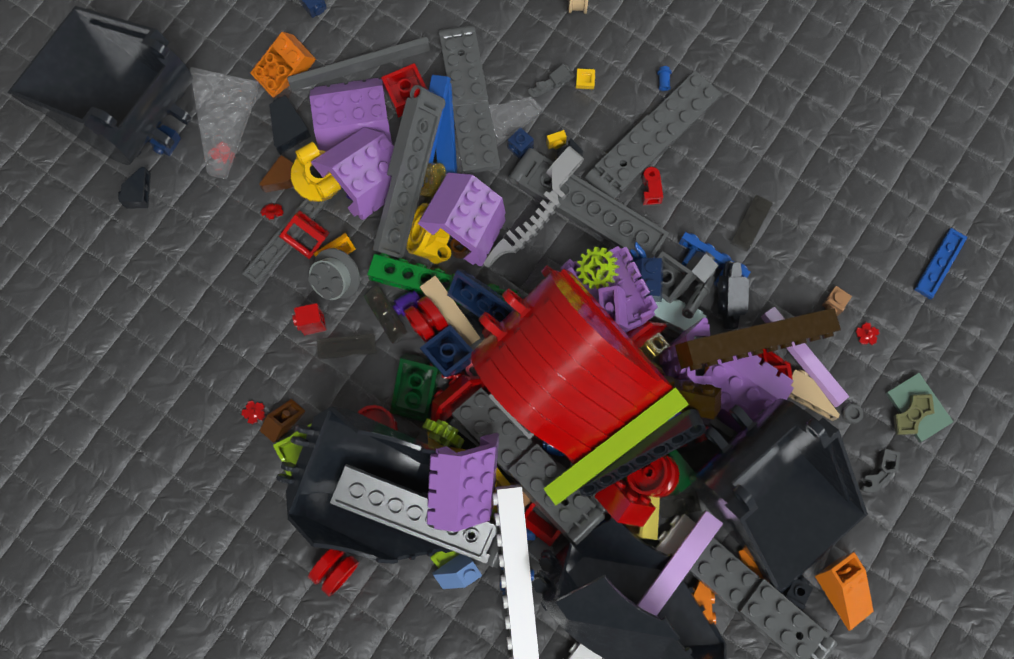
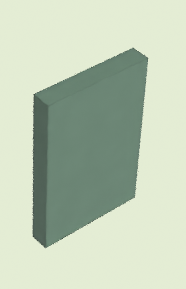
(901, 399)

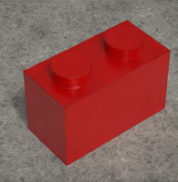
(309, 319)

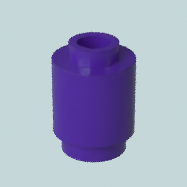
(405, 301)

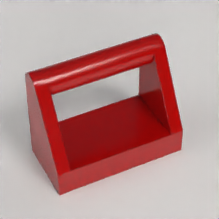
(308, 226)
(540, 526)

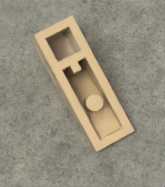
(811, 396)

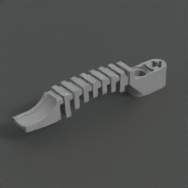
(559, 172)

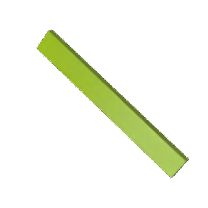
(616, 446)

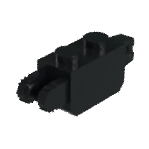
(732, 295)

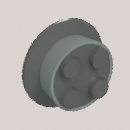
(334, 275)

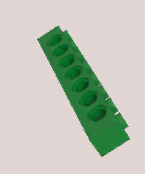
(382, 262)

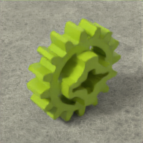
(597, 260)
(443, 433)

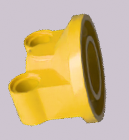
(304, 183)
(424, 243)

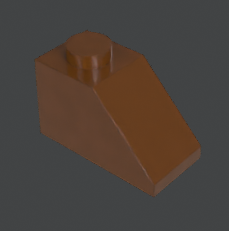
(278, 176)
(281, 420)

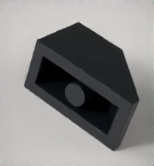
(136, 190)

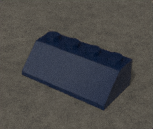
(477, 296)

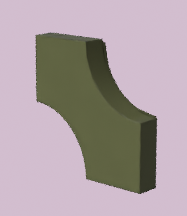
(908, 421)

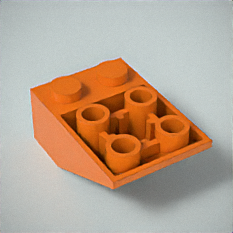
(283, 59)
(847, 589)

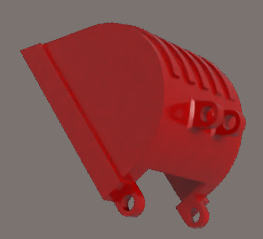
(565, 366)

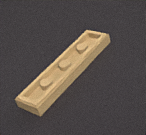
(453, 315)

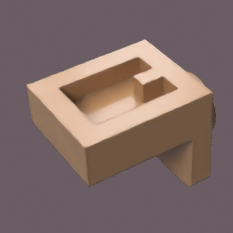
(837, 299)

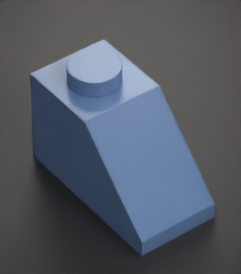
(457, 573)

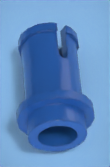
(664, 78)

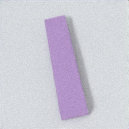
(812, 365)
(680, 563)

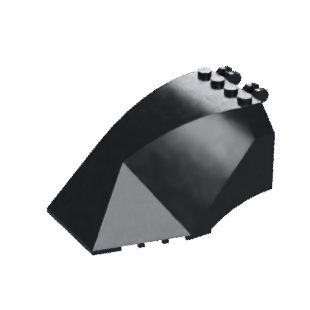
(349, 438)
(596, 594)

